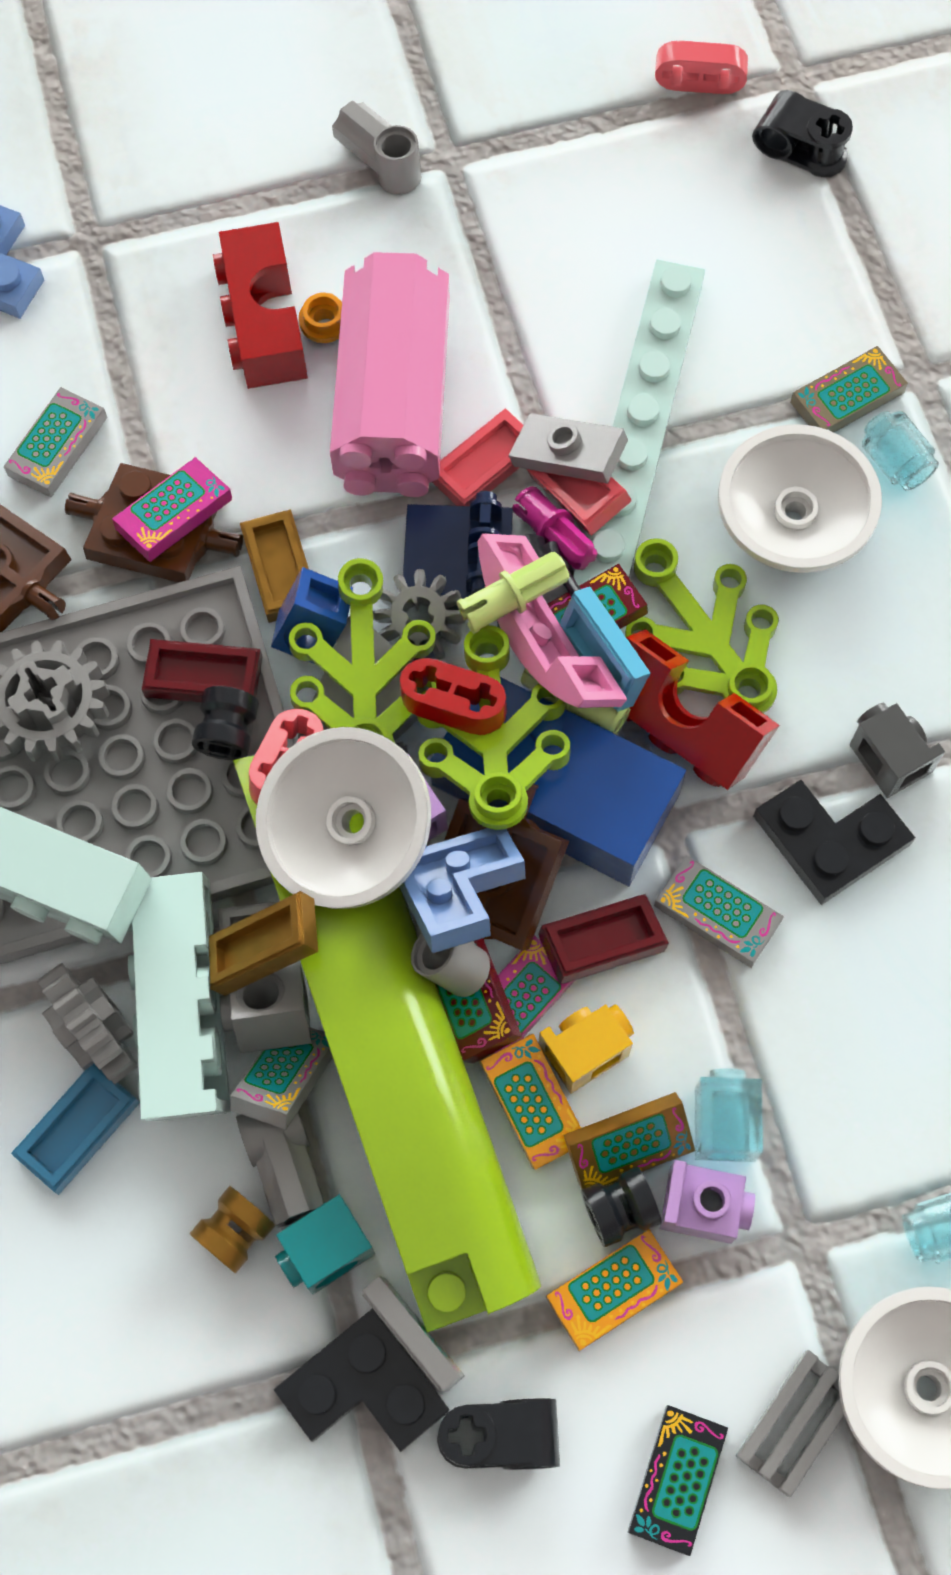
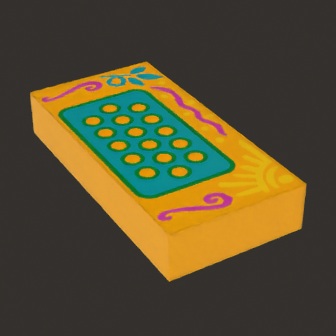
(531, 1099)
(614, 1290)

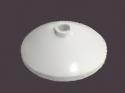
(802, 473)
(309, 808)
(878, 1380)

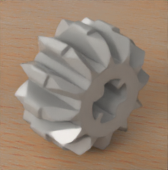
(416, 596)

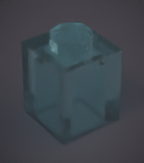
(728, 1117)

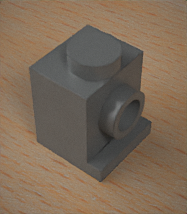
(893, 748)

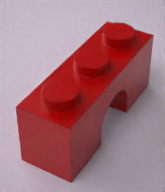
(267, 339)
(717, 745)

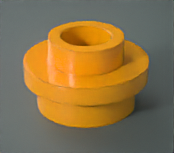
(321, 307)

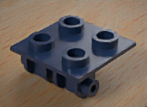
(446, 538)

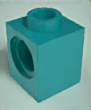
(322, 1246)

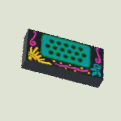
(677, 1480)

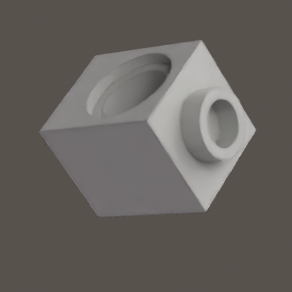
(278, 1026)

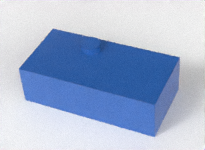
(602, 801)

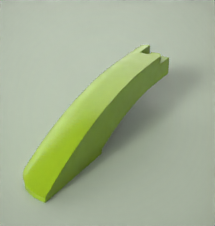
(414, 1109)

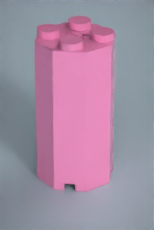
(390, 376)

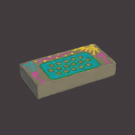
(849, 391)

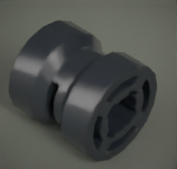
(225, 723)
(608, 1212)

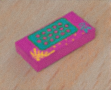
(172, 509)
(531, 986)

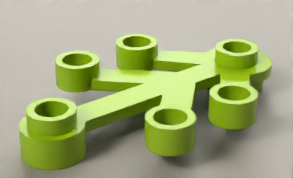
(706, 636)
(363, 677)
(495, 747)

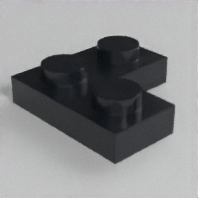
(830, 853)
(366, 1367)

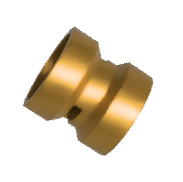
(222, 1239)

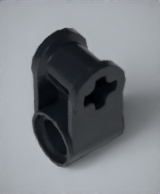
(800, 129)
(515, 1434)

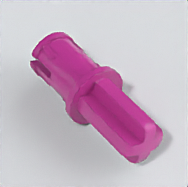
(555, 526)

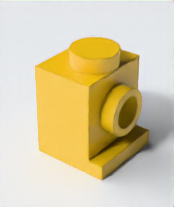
(587, 1044)

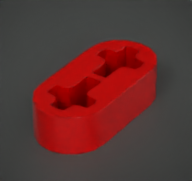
(453, 696)

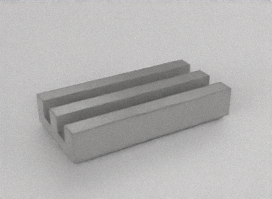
(827, 1378)

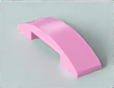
(539, 637)

